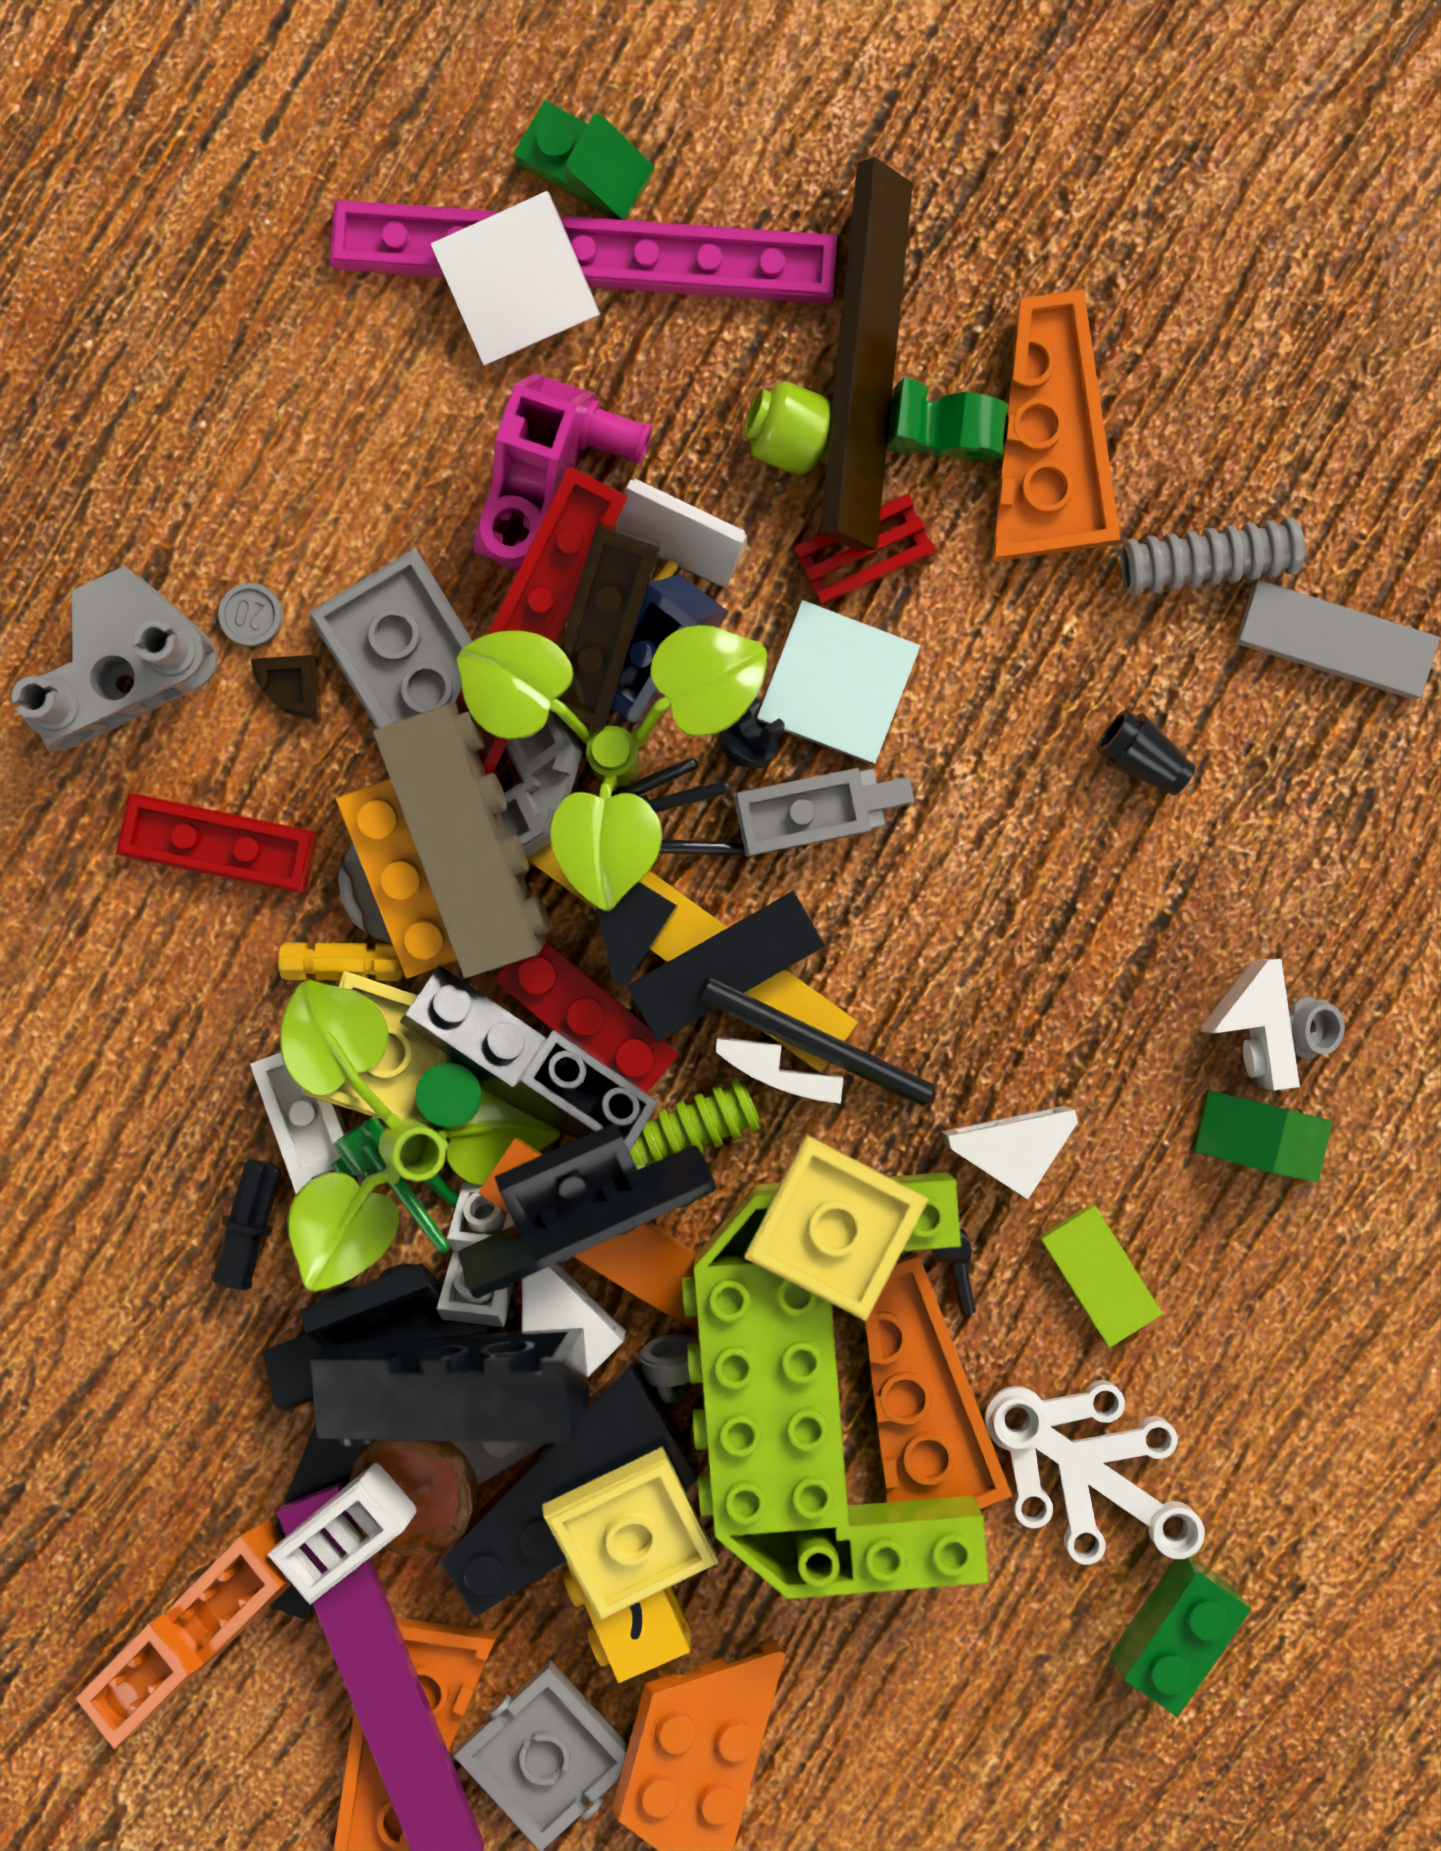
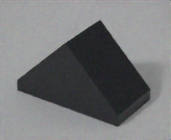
(633, 930)

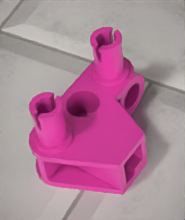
(530, 473)

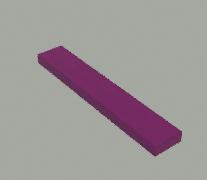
(389, 1698)

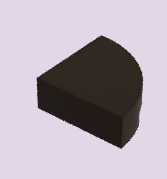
(291, 684)

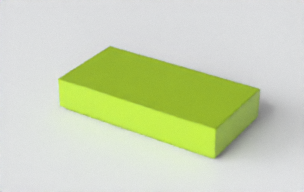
(1100, 1275)

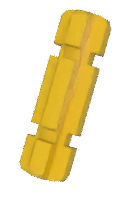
(332, 959)

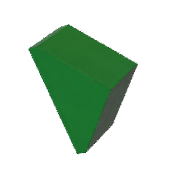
(1262, 1136)

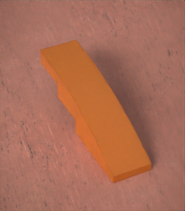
(640, 1261)

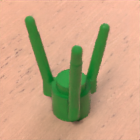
(362, 1157)

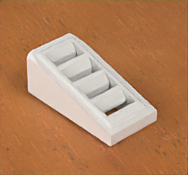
(373, 1503)

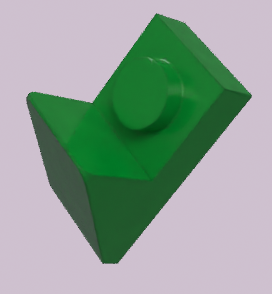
(585, 160)

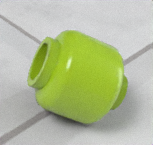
(789, 427)

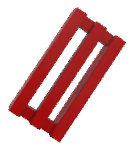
(911, 527)

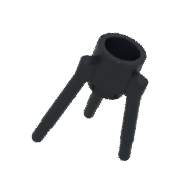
(679, 799)

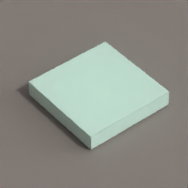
(838, 682)

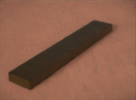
(866, 356)

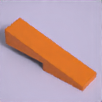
(186, 1636)

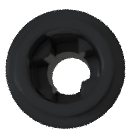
(1144, 752)

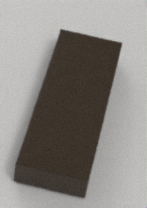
(605, 619)

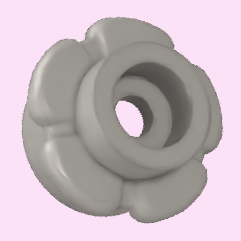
(1315, 1027)

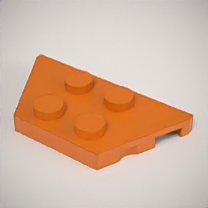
(697, 1752)

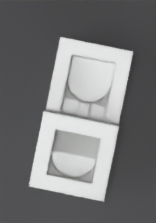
(762, 1062)

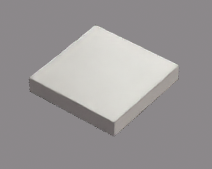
(515, 278)

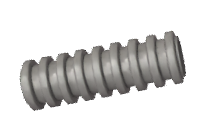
(1212, 556)

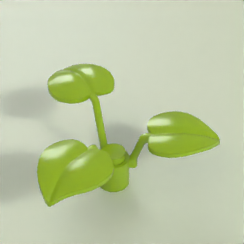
(608, 839)
(333, 1220)

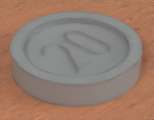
(250, 614)

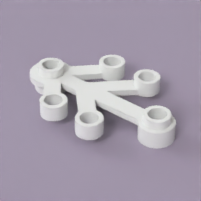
(1083, 1464)

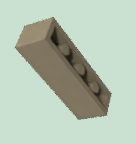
(463, 838)

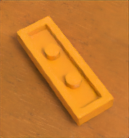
(396, 877)

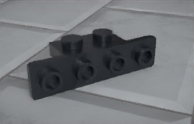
(576, 1202)
(393, 1307)

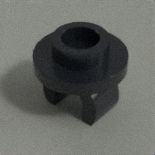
(749, 741)

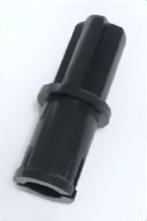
(247, 1225)

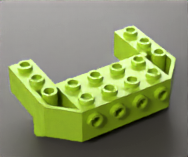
(779, 1433)

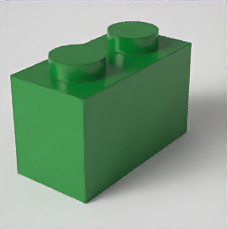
(1179, 1634)

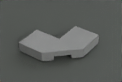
(547, 772)

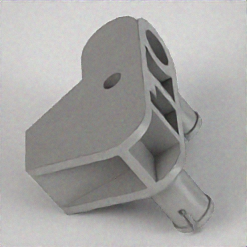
(117, 634)

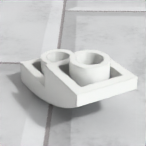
(472, 1222)

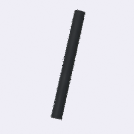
(815, 1041)

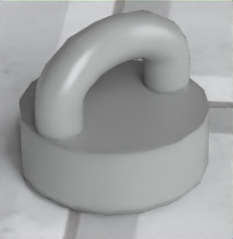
(666, 1366)

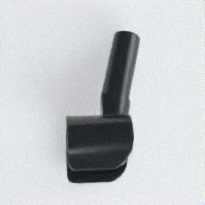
(960, 1269)

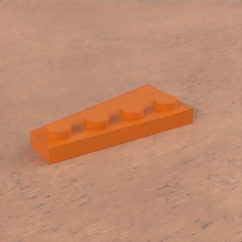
(1055, 451)
(923, 1403)
(448, 1668)

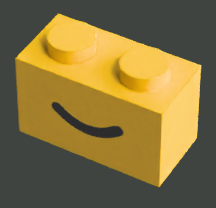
(636, 1636)

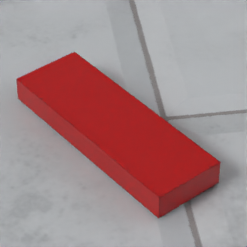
(217, 843)

